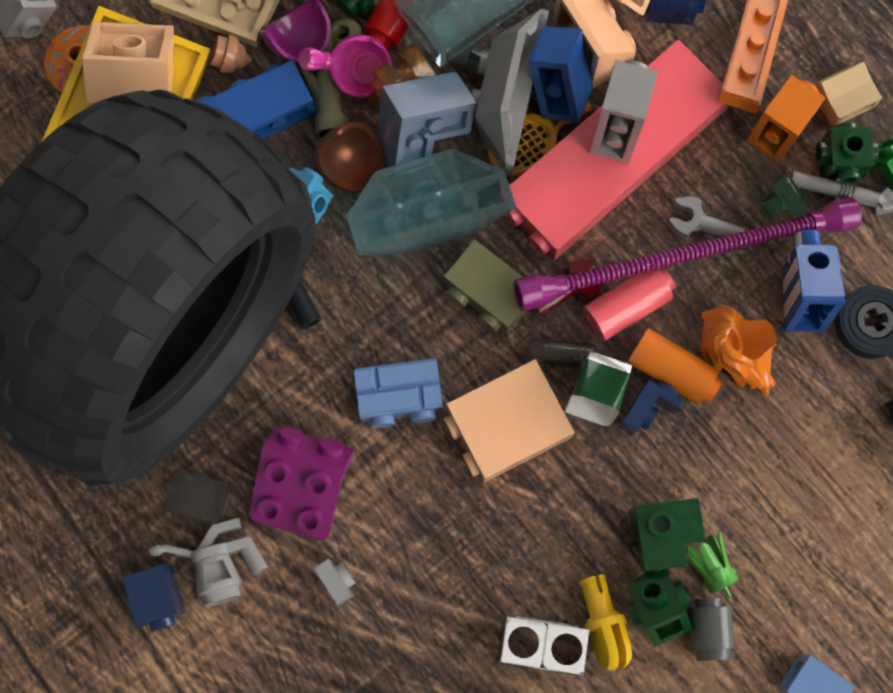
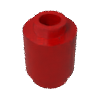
(386, 25)

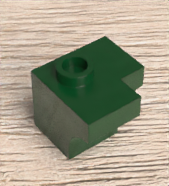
(663, 531)

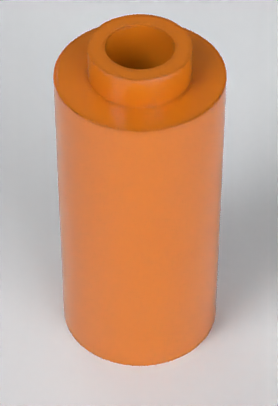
(676, 366)

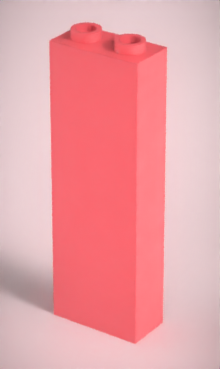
(575, 189)

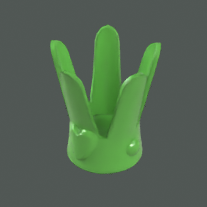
(713, 565)

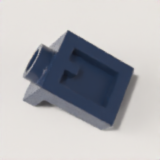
(642, 410)

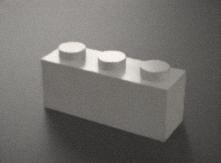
(624, 110)

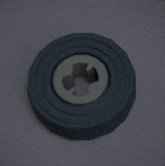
(850, 322)

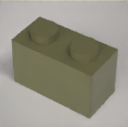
(485, 286)

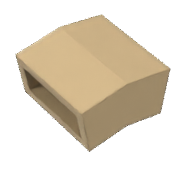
(848, 93)

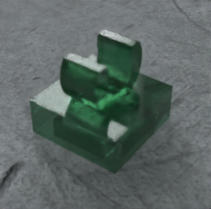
(786, 195)

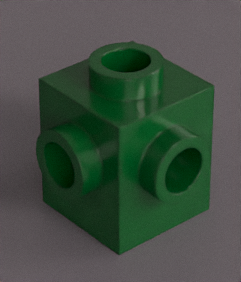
(846, 153)
(659, 606)

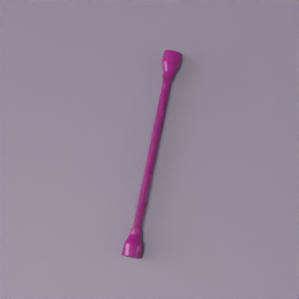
(538, 290)

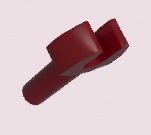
(587, 292)

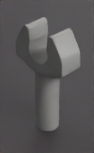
(699, 220)

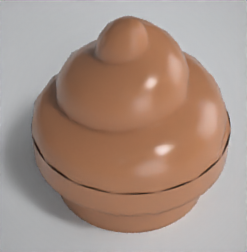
(229, 54)

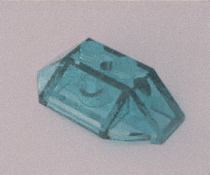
(428, 203)

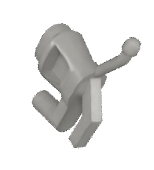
(214, 569)

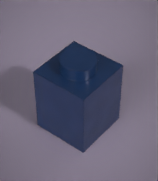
(154, 597)

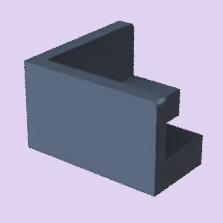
(421, 112)

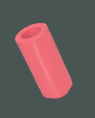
(629, 302)

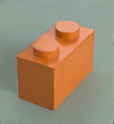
(786, 118)

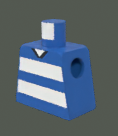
(811, 285)

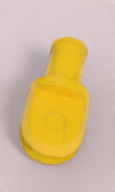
(605, 625)

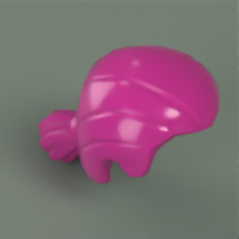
(349, 63)

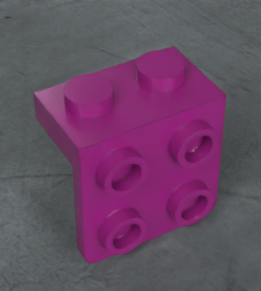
(299, 482)

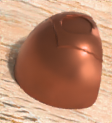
(349, 156)

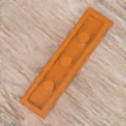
(752, 54)

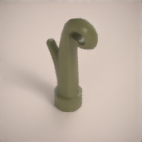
(323, 89)

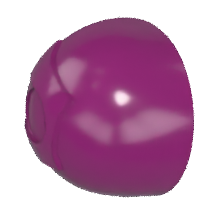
(298, 29)

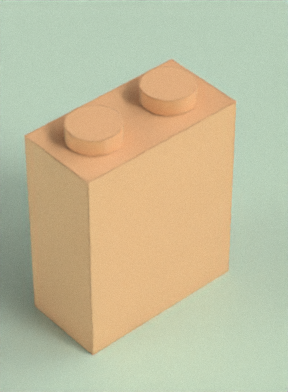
(508, 421)

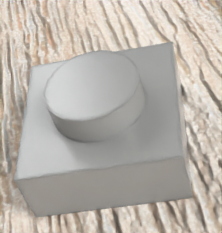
(336, 580)

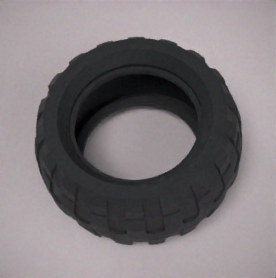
(139, 279)

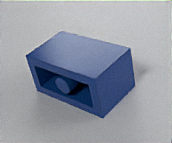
(561, 73)

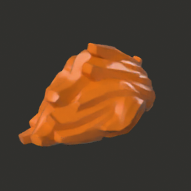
(739, 346)

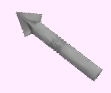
(881, 201)

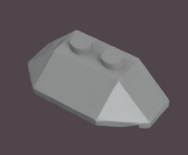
(507, 88)

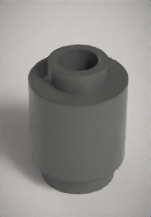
(712, 630)

